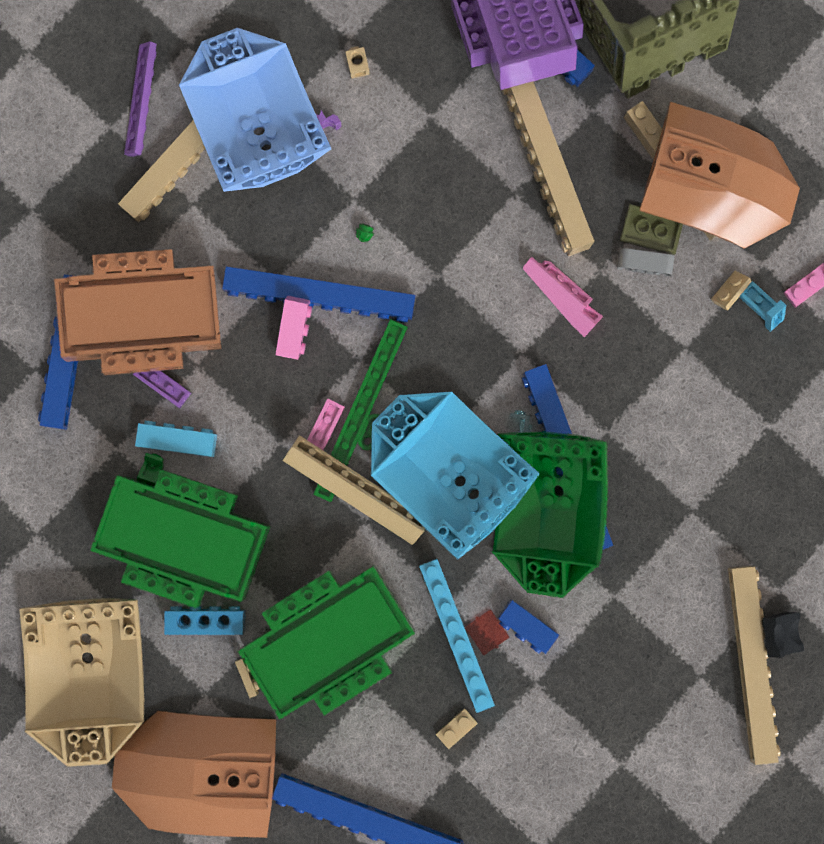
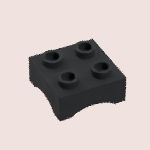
(782, 634)

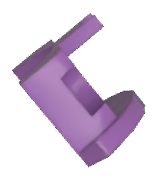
(332, 121)

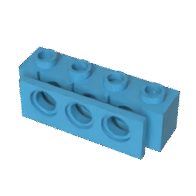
(175, 625)

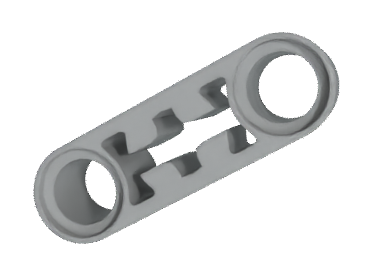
(645, 262)

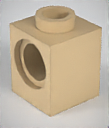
(357, 70)

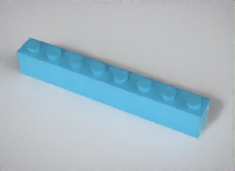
(456, 635)

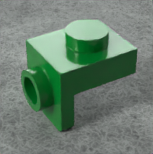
(151, 468)

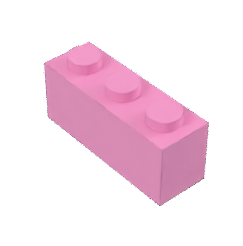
(293, 327)

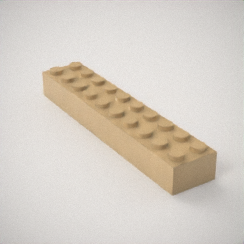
(549, 168)

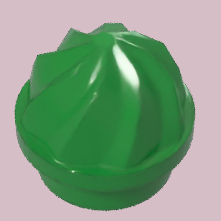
(364, 232)

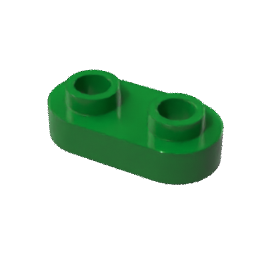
(367, 432)

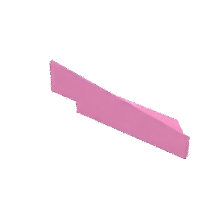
(564, 295)

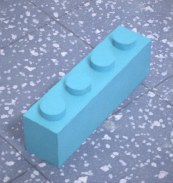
(176, 440)

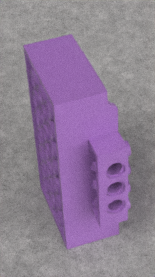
(520, 37)

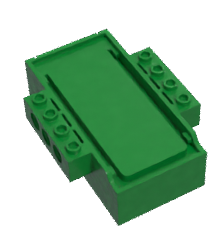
(180, 538)
(327, 642)

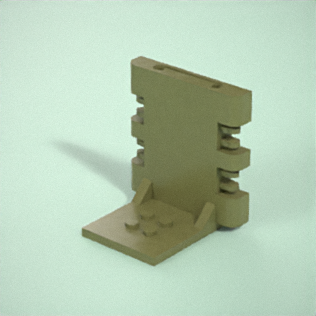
(657, 45)

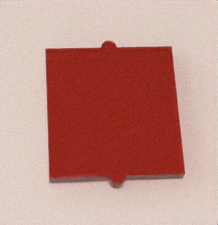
(486, 632)

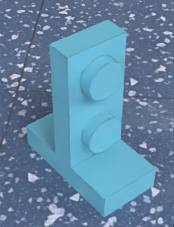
(764, 305)

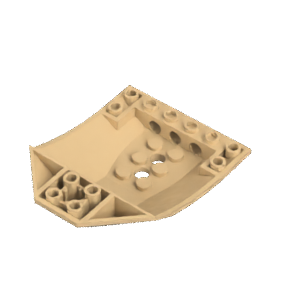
(77, 706)

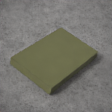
(650, 231)

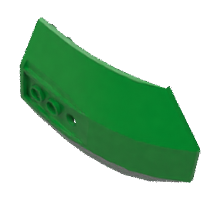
(553, 538)

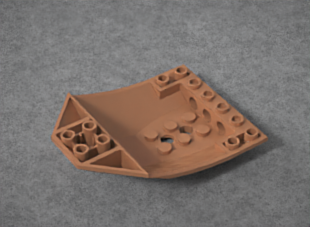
(742, 201)
(168, 765)

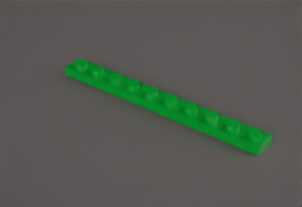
(366, 398)

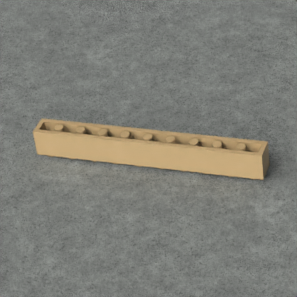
(753, 665)

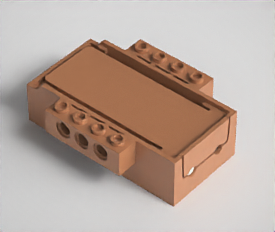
(137, 312)

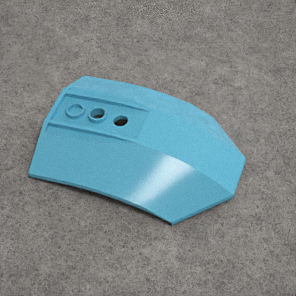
(428, 443)

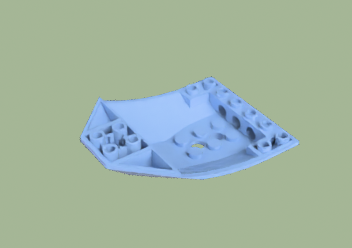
(248, 84)

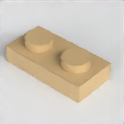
(731, 290)
(247, 678)
(456, 728)

